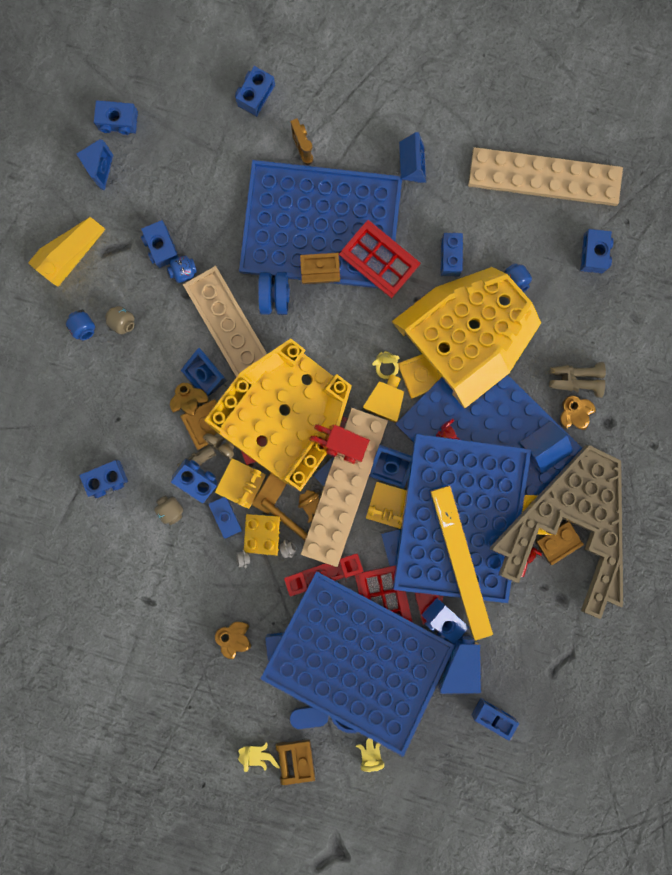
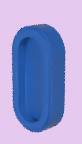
(307, 718)

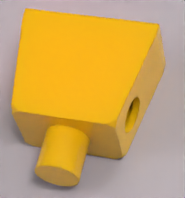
(386, 399)

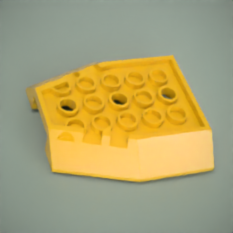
(478, 355)
(253, 405)

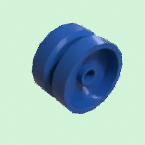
(273, 293)

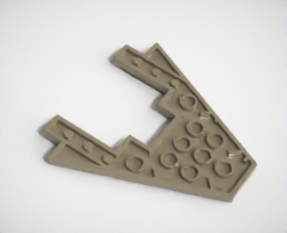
(590, 497)

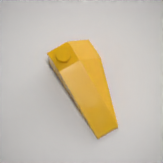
(63, 253)

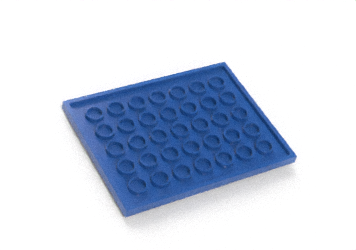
(312, 212)
(497, 417)
(489, 497)
(358, 663)

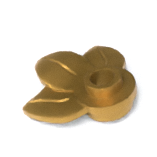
(188, 400)
(578, 415)
(236, 639)

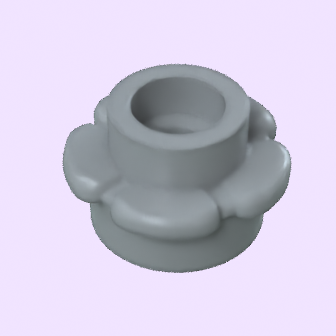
(287, 549)
(242, 559)

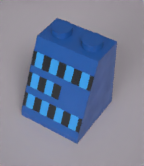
(463, 668)

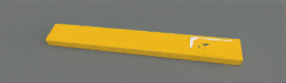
(461, 562)

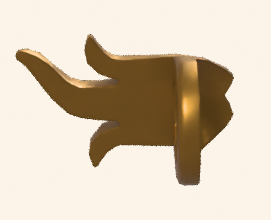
(309, 503)

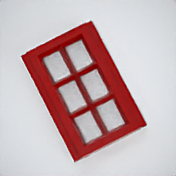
(379, 259)
(378, 587)

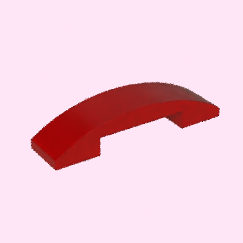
(300, 581)

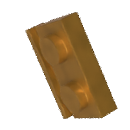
(320, 268)
(560, 545)

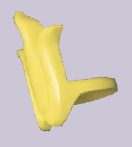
(385, 358)
(253, 756)
(371, 757)

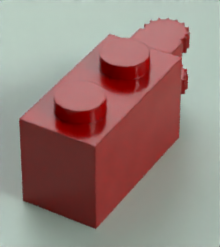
(342, 443)

